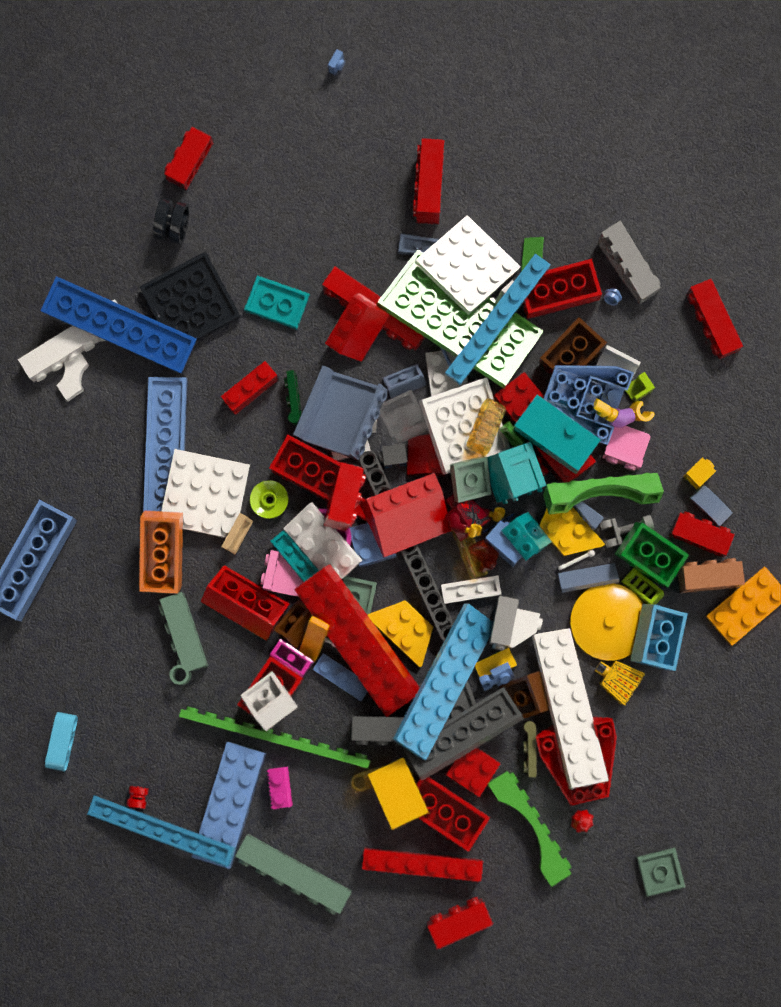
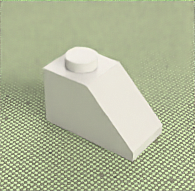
(525, 626)

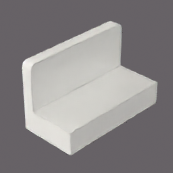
(613, 357)

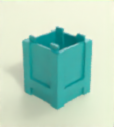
(515, 473)

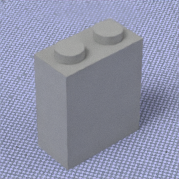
(503, 622)

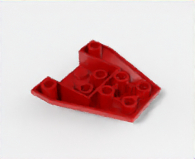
(551, 755)

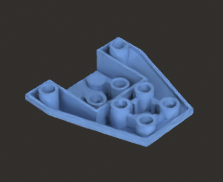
(576, 389)

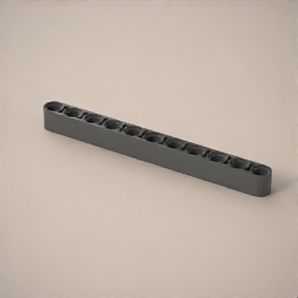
(415, 554)

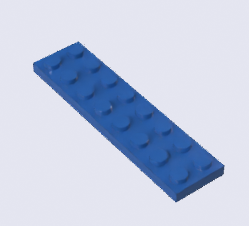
(118, 325)

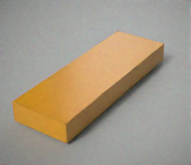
(314, 638)

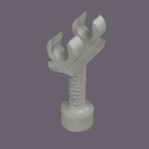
(647, 520)

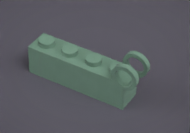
(184, 635)

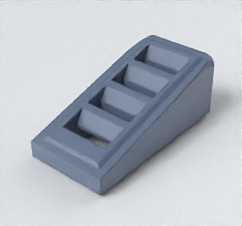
(589, 515)

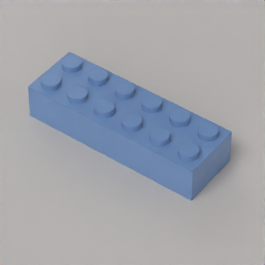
(32, 558)
(232, 796)

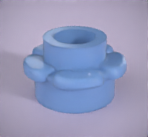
(612, 296)

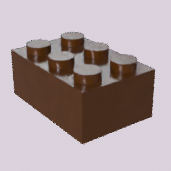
(574, 347)

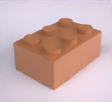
(711, 575)

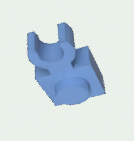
(499, 676)

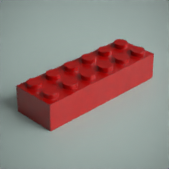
(516, 399)

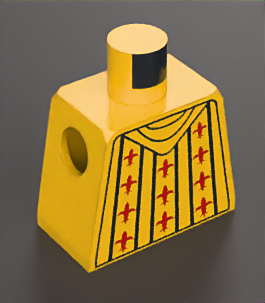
(619, 680)

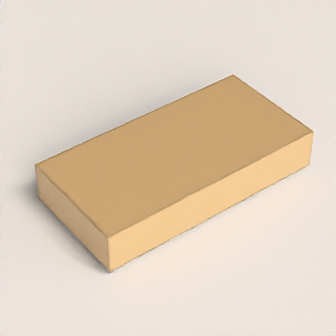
(237, 533)

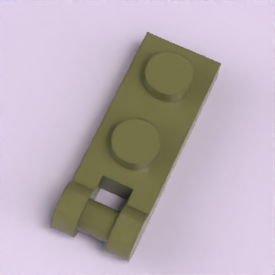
(530, 748)

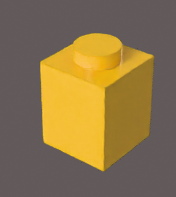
(700, 472)

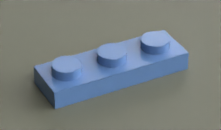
(340, 676)

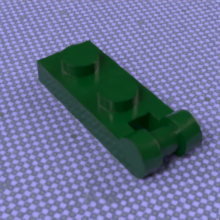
(293, 398)

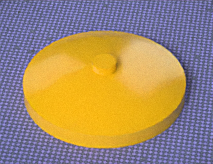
(606, 621)

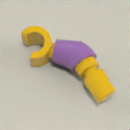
(622, 417)

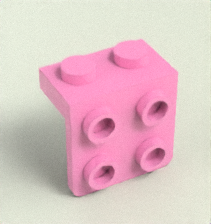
(627, 447)
(279, 575)

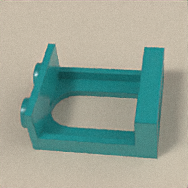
(532, 542)

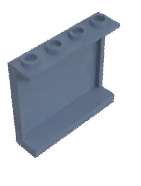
(340, 413)

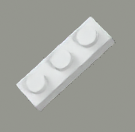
(471, 589)

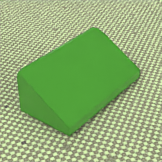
(531, 247)
(512, 436)

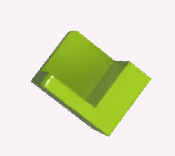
(640, 387)

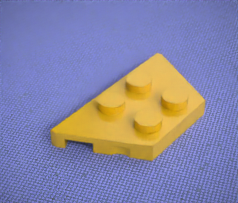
(570, 532)
(405, 629)

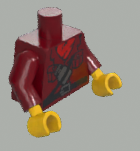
(468, 518)

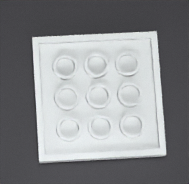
(467, 265)
(451, 420)
(205, 491)

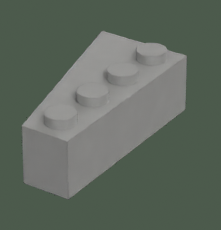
(628, 262)

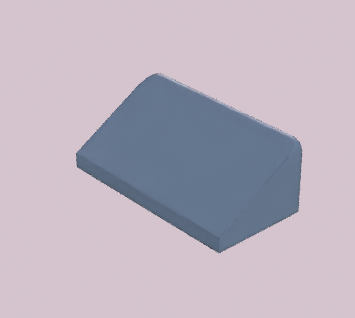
(404, 380)

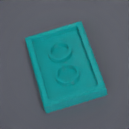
(277, 302)

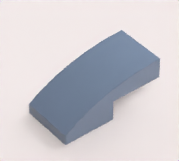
(711, 505)

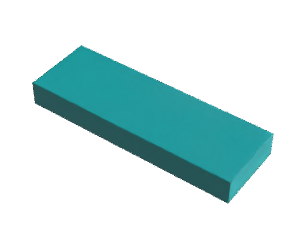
(294, 556)

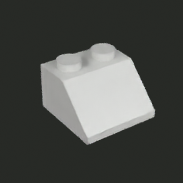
(269, 701)

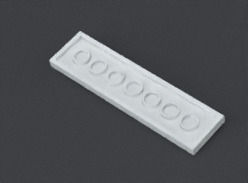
(569, 708)

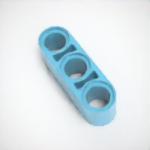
(61, 741)

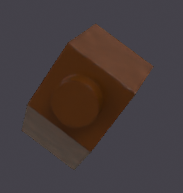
(294, 624)

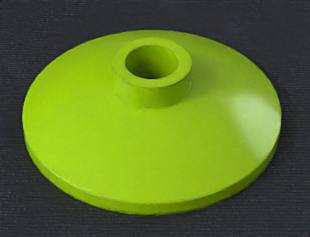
(262, 492)

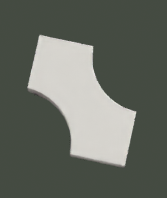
(71, 382)

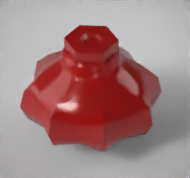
(582, 821)

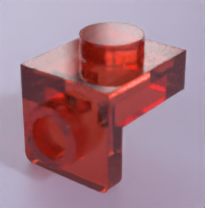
(485, 554)

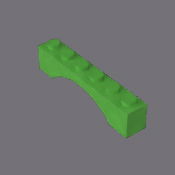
(639, 488)
(551, 863)

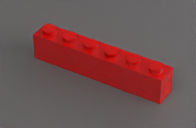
(345, 287)
(422, 864)

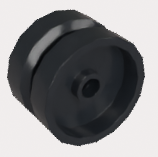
(171, 221)

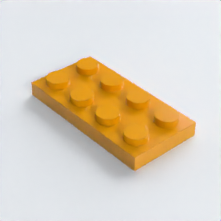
(746, 606)

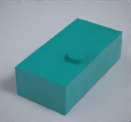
(556, 434)

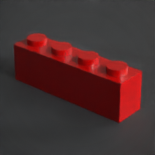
(714, 318)

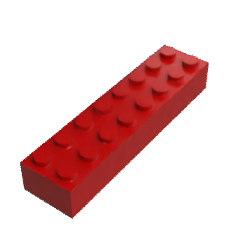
(358, 640)

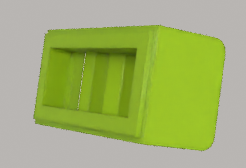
(647, 583)

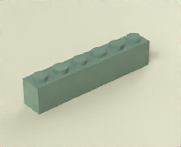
(293, 873)

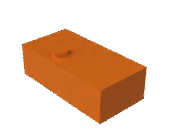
(161, 551)

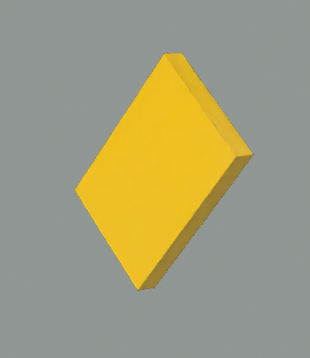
(398, 793)

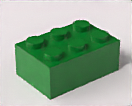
(651, 554)

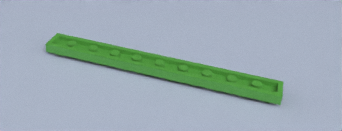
(283, 739)

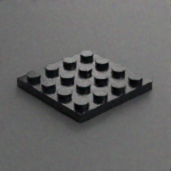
(191, 298)

